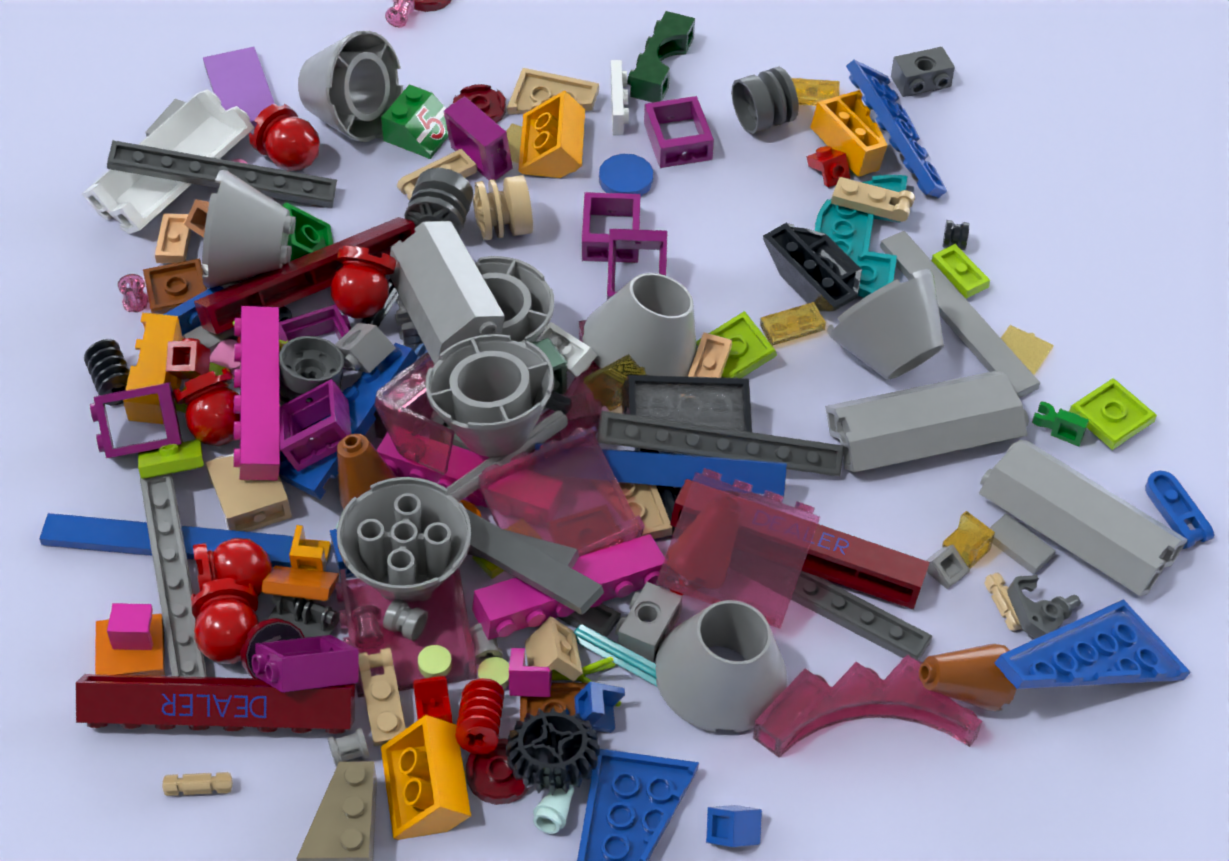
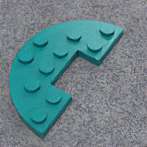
(852, 233)

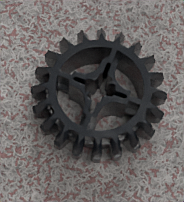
(552, 750)

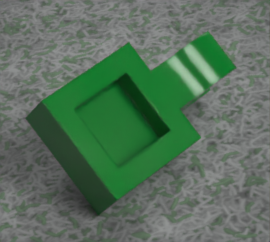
(1064, 424)

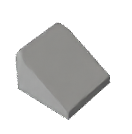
(947, 566)

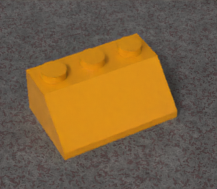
(552, 138)
(425, 779)

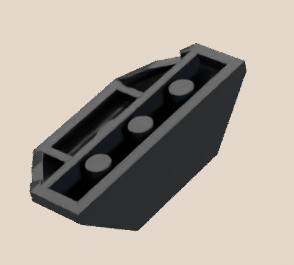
(814, 266)

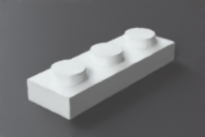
(619, 97)
(576, 353)

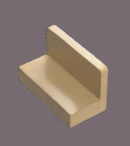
(554, 647)

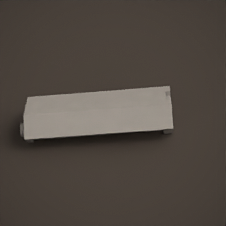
(443, 288)
(927, 420)
(1082, 516)

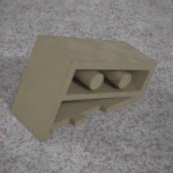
(345, 817)

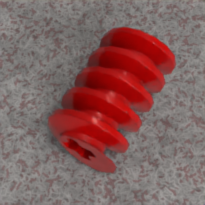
(480, 716)

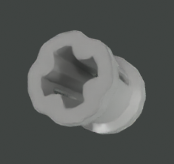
(483, 647)
(348, 747)

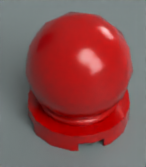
(285, 138)
(361, 284)
(210, 407)
(233, 559)
(224, 618)

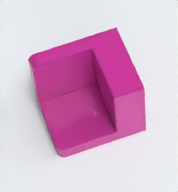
(130, 626)
(527, 679)

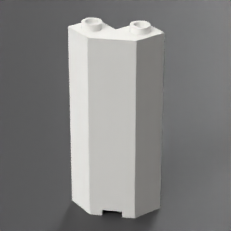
(197, 129)

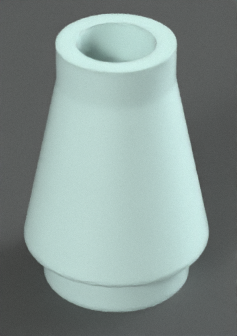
(552, 811)

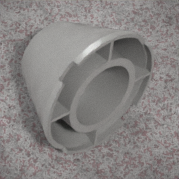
(352, 84)
(520, 294)
(649, 322)
(893, 326)
(491, 391)
(715, 690)

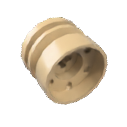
(503, 207)

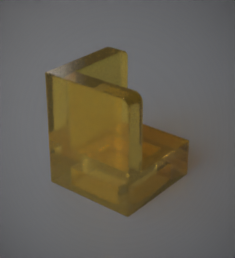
(971, 539)

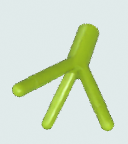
(600, 665)

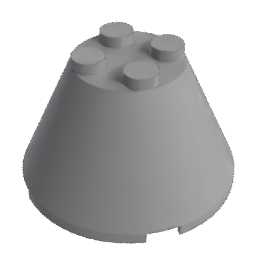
(243, 233)
(404, 537)

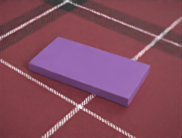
(239, 81)

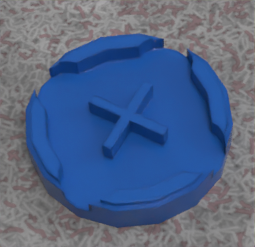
(626, 174)

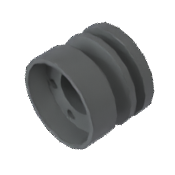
(765, 100)
(440, 197)
(307, 364)

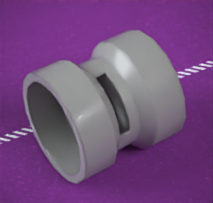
(405, 620)

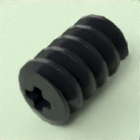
(107, 367)

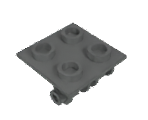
(306, 615)

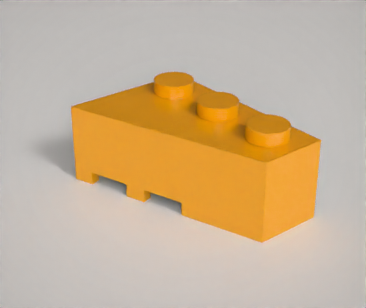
(847, 127)
(152, 366)

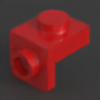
(831, 163)
(432, 698)

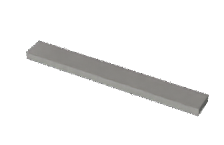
(962, 316)
(172, 575)

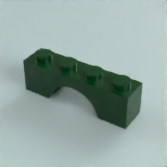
(670, 37)

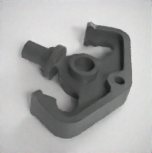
(1040, 616)

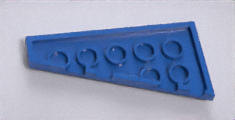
(895, 120)
(361, 408)
(1094, 650)
(631, 804)

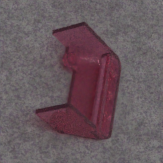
(407, 415)

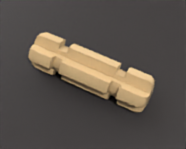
(995, 585)
(197, 783)

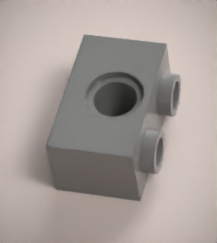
(364, 347)
(651, 604)

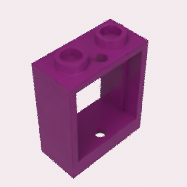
(478, 138)
(669, 152)
(635, 240)
(596, 246)
(315, 324)
(169, 414)
(321, 439)
(306, 663)

